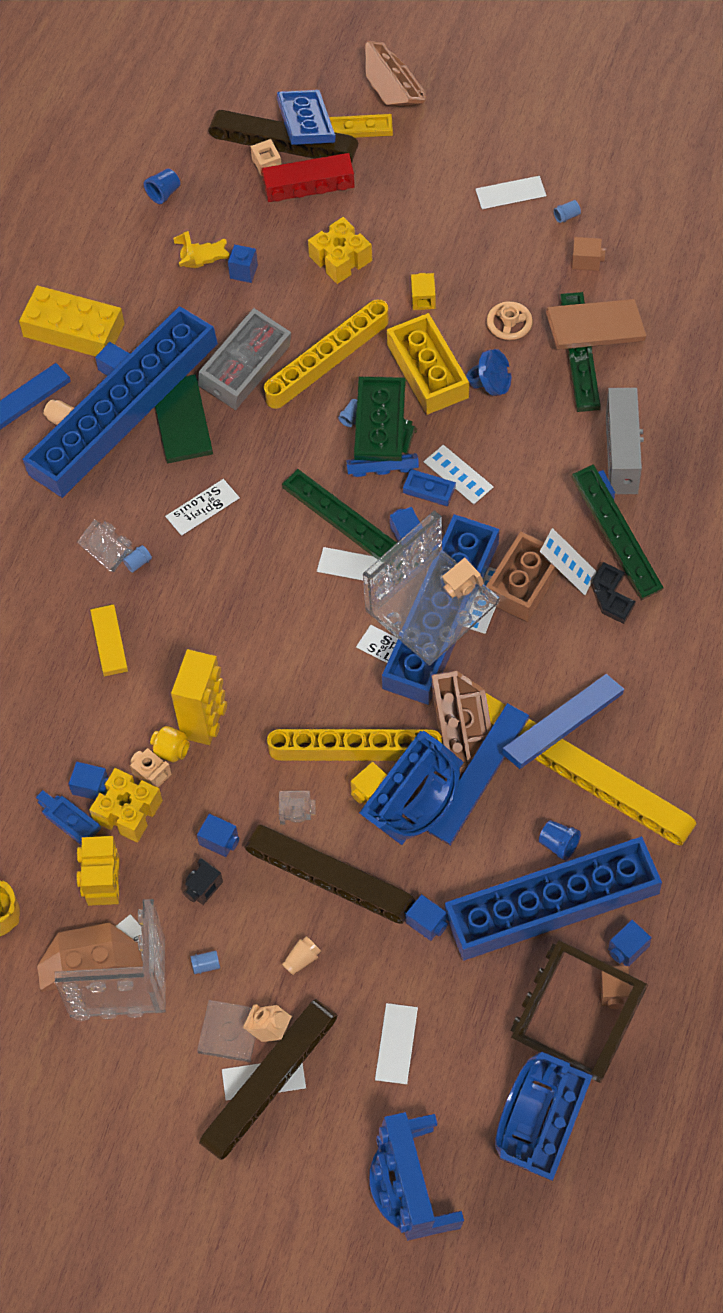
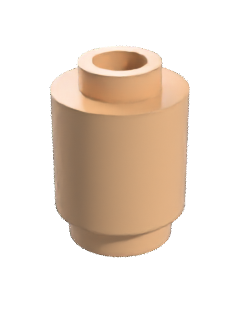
(56, 411)

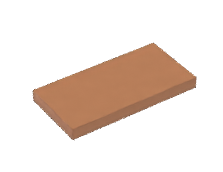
(596, 324)

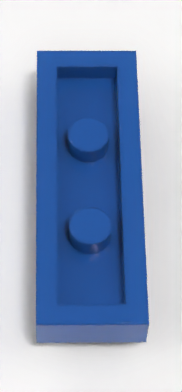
(361, 467)

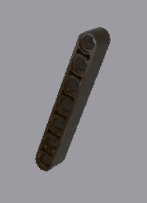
(253, 130)
(330, 874)
(268, 1079)

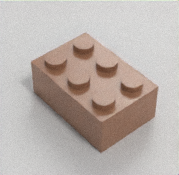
(522, 577)

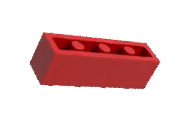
(308, 177)

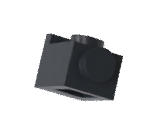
(202, 883)

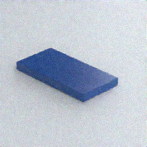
(305, 117)

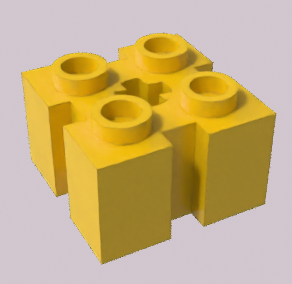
(340, 250)
(126, 805)
(99, 870)

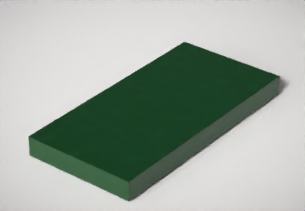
(380, 418)
(184, 422)

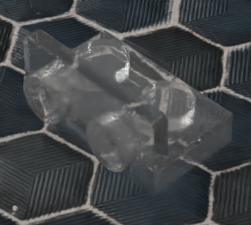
(105, 544)

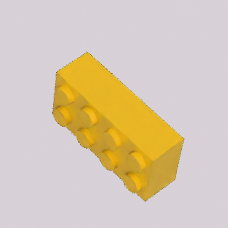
(70, 321)
(427, 363)
(199, 697)

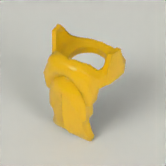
(197, 255)

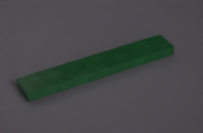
(582, 366)
(338, 514)
(617, 532)

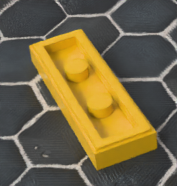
(363, 125)
(109, 640)

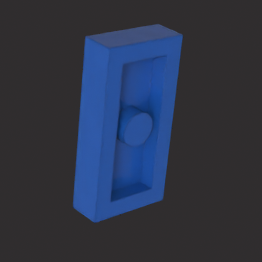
(429, 487)

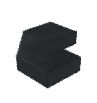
(611, 602)

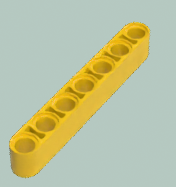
(317, 357)
(342, 739)

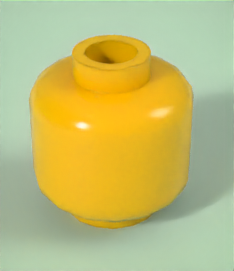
(170, 744)

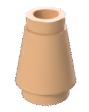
(301, 955)

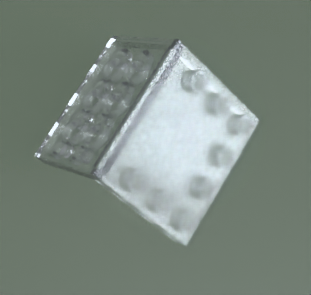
(409, 597)
(121, 990)

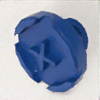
(491, 373)

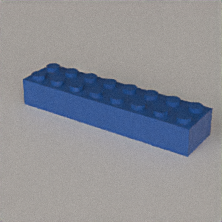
(406, 671)
(552, 898)

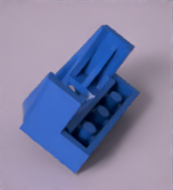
(433, 801)
(526, 1111)
(398, 1153)

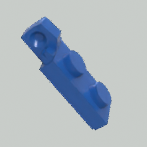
(68, 817)

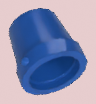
(162, 185)
(560, 839)

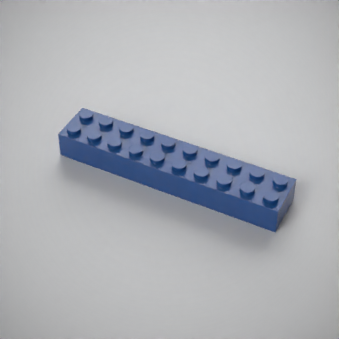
(120, 402)

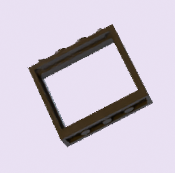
(534, 999)

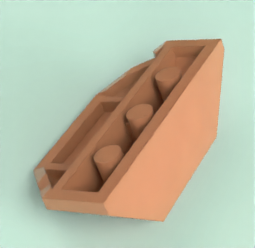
(391, 77)
(460, 714)
(87, 949)

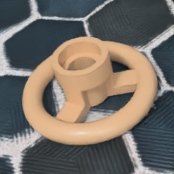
(510, 315)

